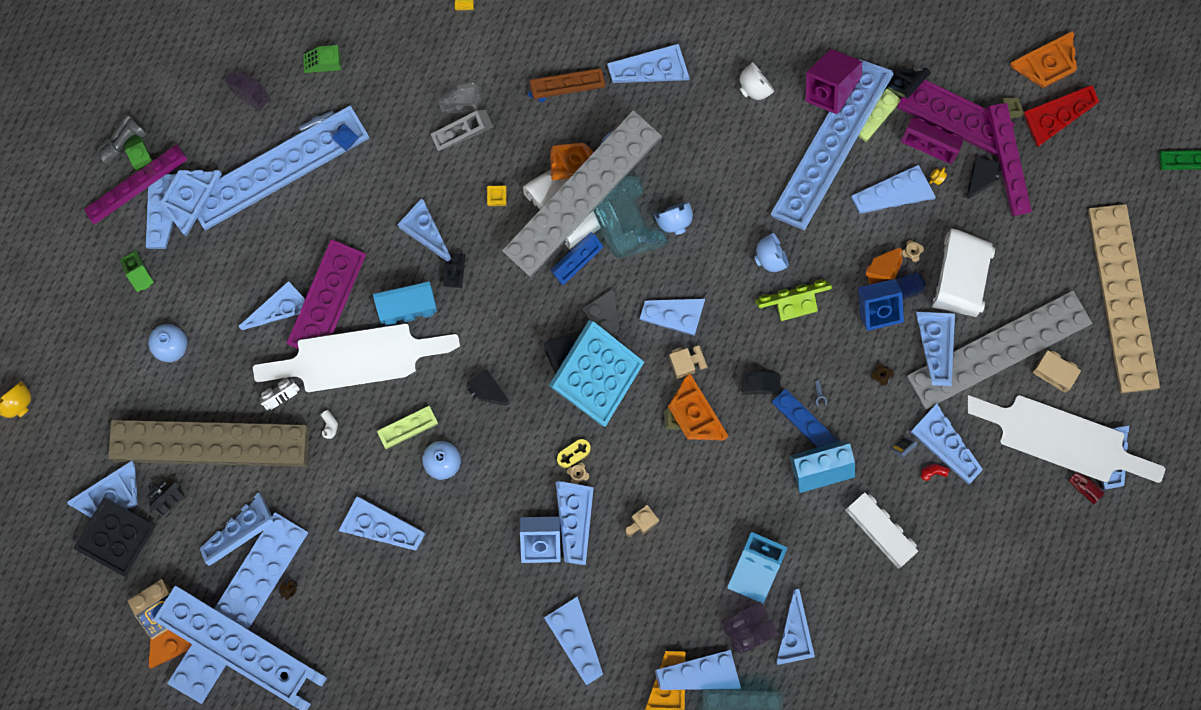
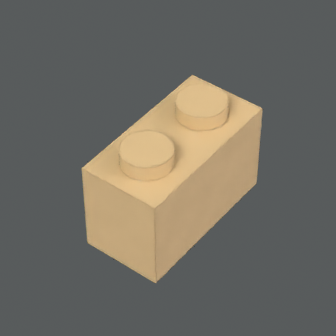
(1057, 371)

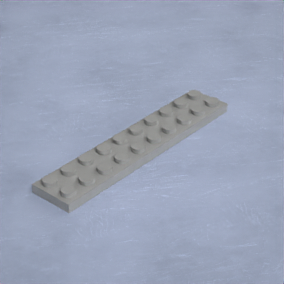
(582, 193)
(1004, 348)

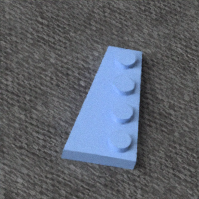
(896, 191)
(158, 220)
(938, 344)
(575, 516)
(377, 524)
(246, 525)
(573, 635)
(708, 672)

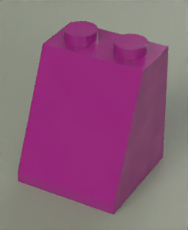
(832, 80)

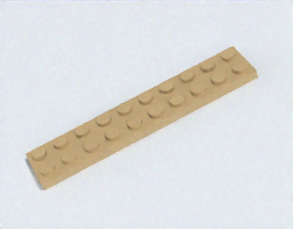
(1123, 299)

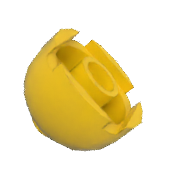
(15, 401)

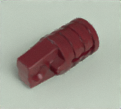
(1086, 487)

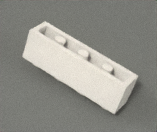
(882, 530)

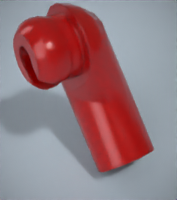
(933, 469)

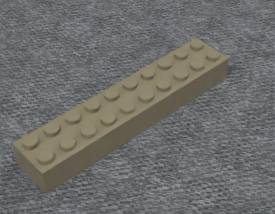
(209, 443)

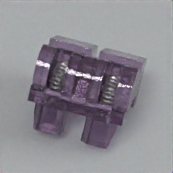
(748, 630)

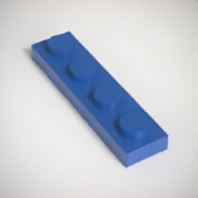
(803, 419)

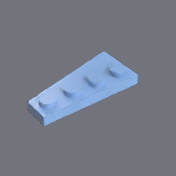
(657, 65)
(946, 444)

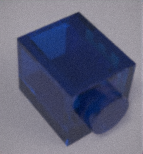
(911, 285)

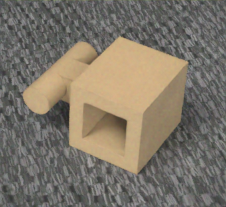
(684, 363)
(643, 521)

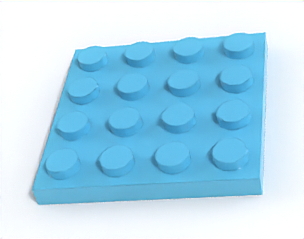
(596, 373)

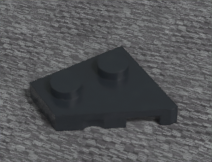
(906, 81)

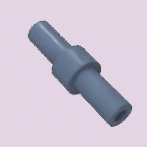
(315, 120)

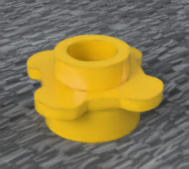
(938, 176)

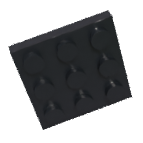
(114, 536)

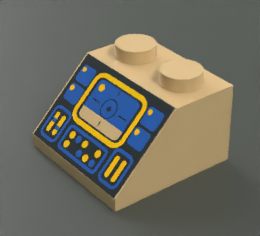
(147, 605)

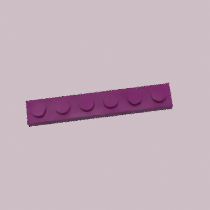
(1009, 159)
(135, 184)

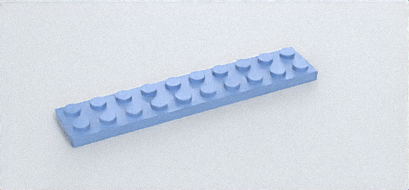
(830, 149)
(278, 167)
(242, 601)

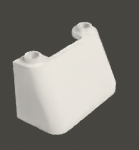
(542, 190)
(963, 273)

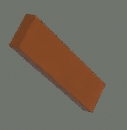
(567, 83)

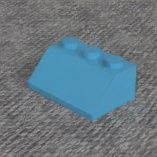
(405, 303)
(823, 466)

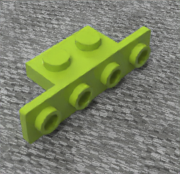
(795, 301)

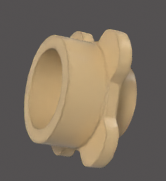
(911, 245)
(580, 467)

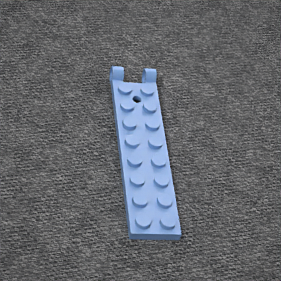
(236, 646)

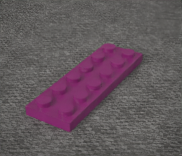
(951, 114)
(327, 293)

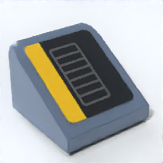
(903, 447)

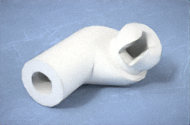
(331, 425)

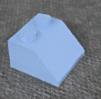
(540, 539)

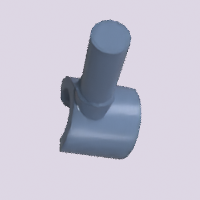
(819, 394)

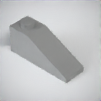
(462, 129)

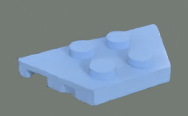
(188, 196)
(118, 487)

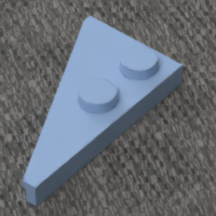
(422, 228)
(283, 304)
(796, 639)

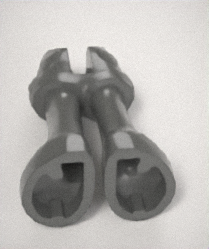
(112, 147)

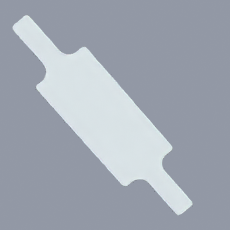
(356, 358)
(1064, 439)

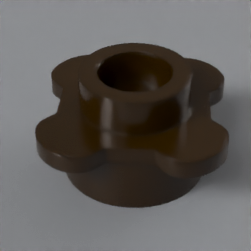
(883, 380)
(287, 589)

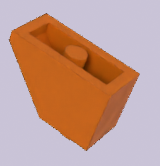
(884, 267)

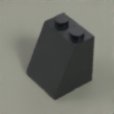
(559, 348)

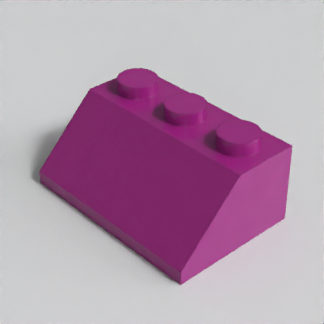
(932, 140)

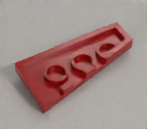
(1055, 115)

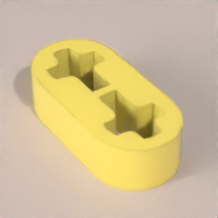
(571, 450)

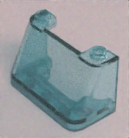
(623, 222)

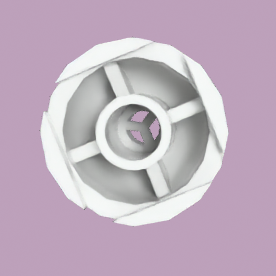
(754, 83)

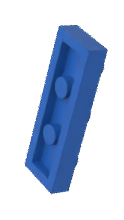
(576, 258)

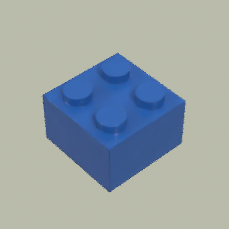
(881, 304)

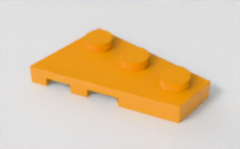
(667, 699)

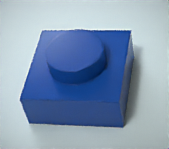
(345, 137)

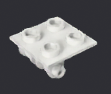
(285, 385)

